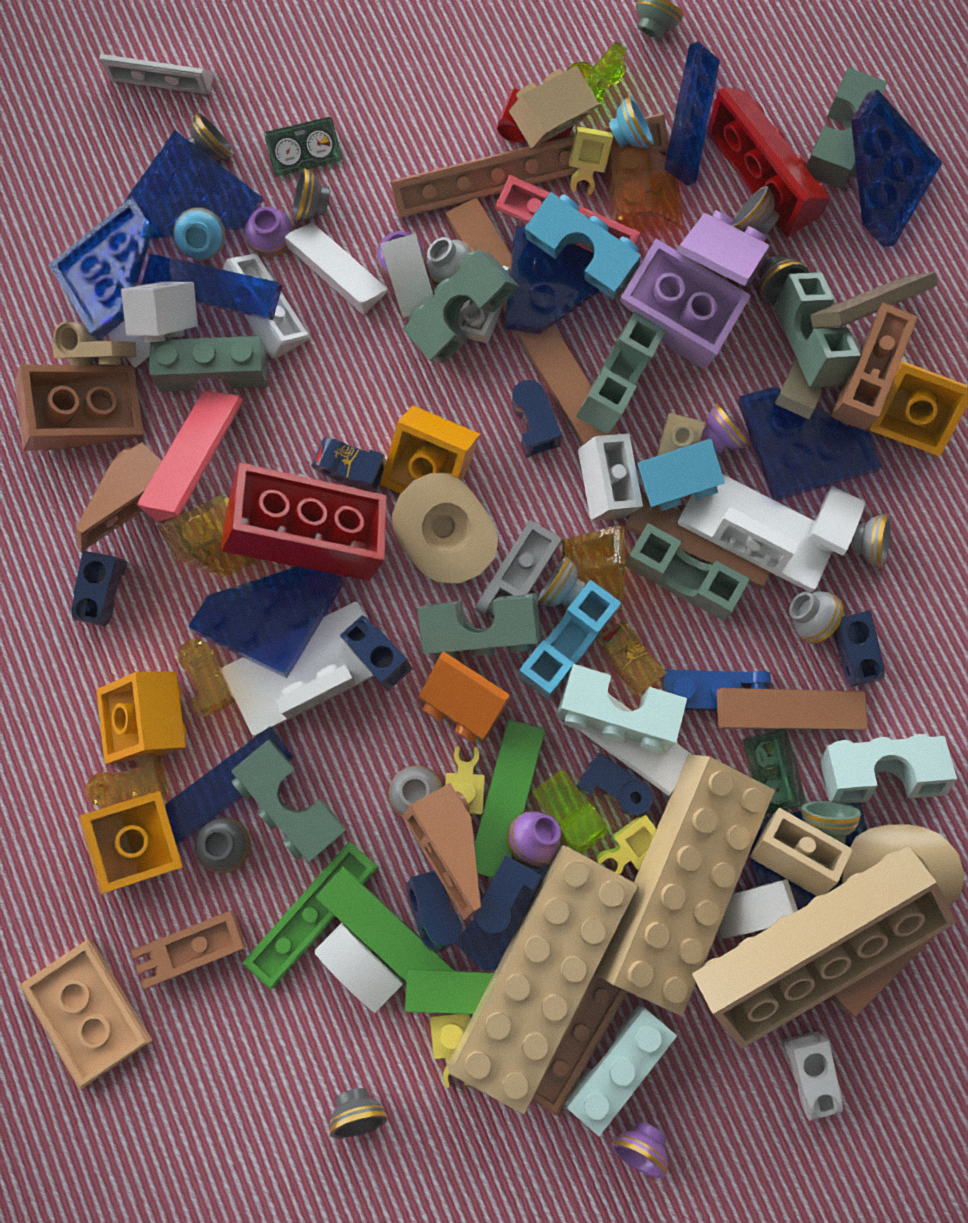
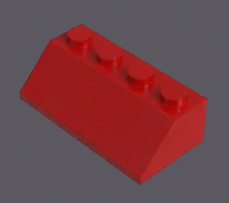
(765, 159)
(305, 522)

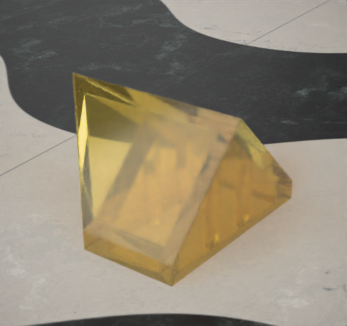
(599, 558)

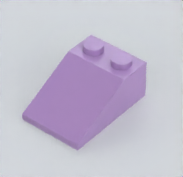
(726, 248)
(685, 301)

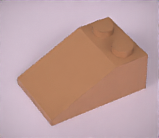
(76, 405)

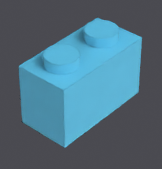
(681, 474)

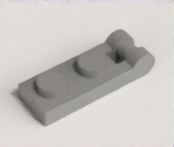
(521, 566)

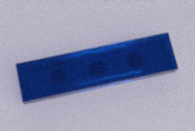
(692, 114)
(217, 286)
(214, 790)

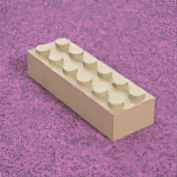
(685, 882)
(824, 947)
(541, 979)

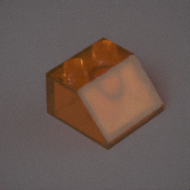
(643, 191)

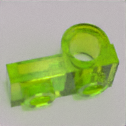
(605, 72)
(576, 817)

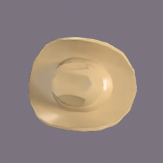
(444, 529)
(930, 847)

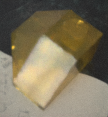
(197, 539)

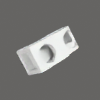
(814, 1074)

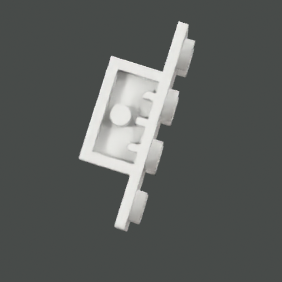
(758, 532)
(320, 673)

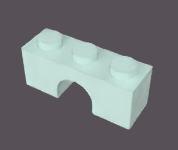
(588, 705)
(919, 762)
(619, 1073)

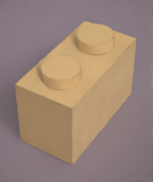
(553, 106)
(801, 853)

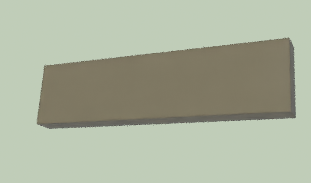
(870, 301)

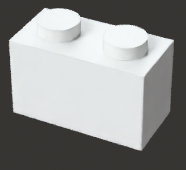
(159, 310)
(610, 477)

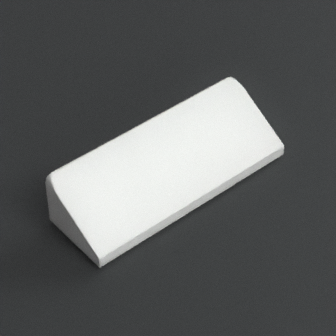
(157, 74)
(336, 267)
(286, 329)
(657, 768)

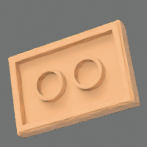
(85, 1013)

